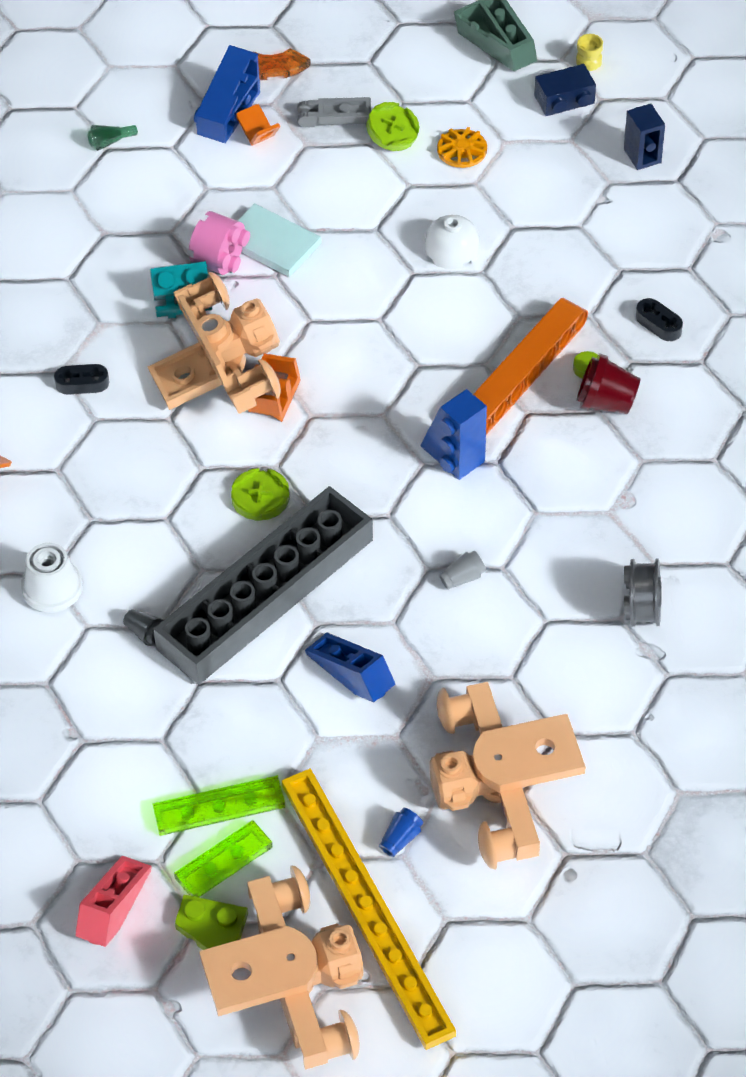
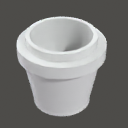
(50, 578)

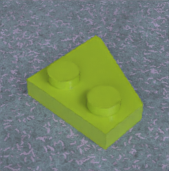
(210, 921)

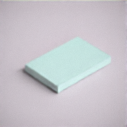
(277, 240)

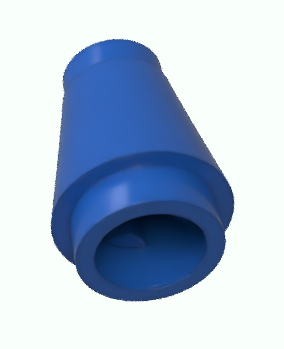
(401, 831)

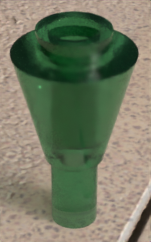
(103, 136)

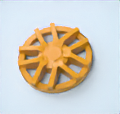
(462, 147)

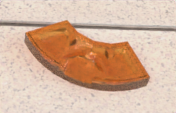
(282, 64)

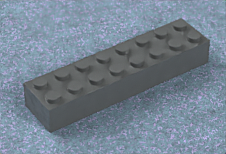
(263, 585)

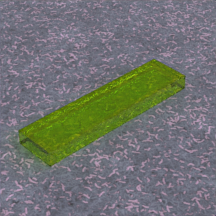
(218, 805)

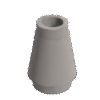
(463, 570)

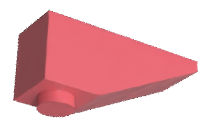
(110, 901)

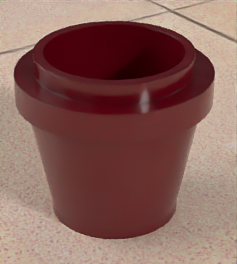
(607, 387)

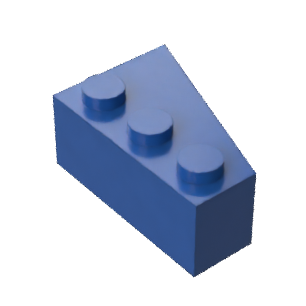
(231, 91)
(458, 435)

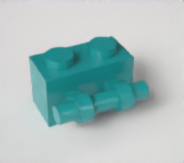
(172, 278)

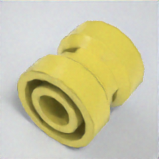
(589, 51)

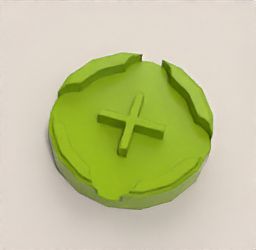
(392, 126)
(260, 494)

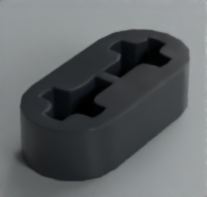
(659, 319)
(81, 379)

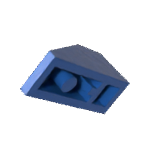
(353, 666)

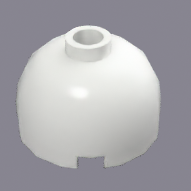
(452, 242)

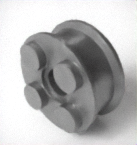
(645, 592)

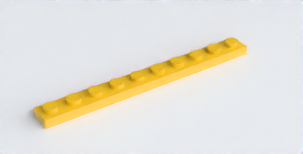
(369, 910)

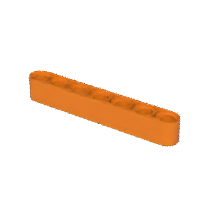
(530, 359)

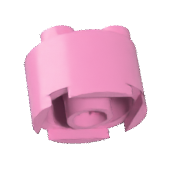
(219, 243)

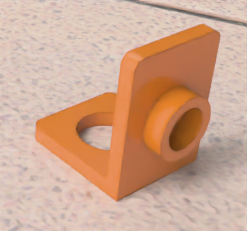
(256, 124)

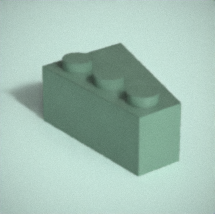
(497, 31)

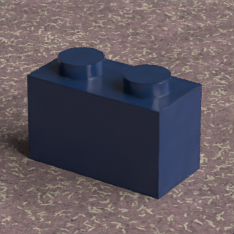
(565, 90)
(644, 136)

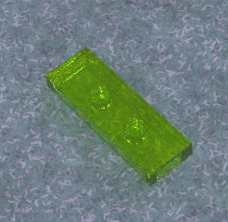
(223, 860)

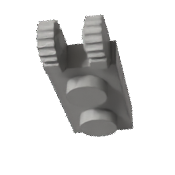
(334, 111)

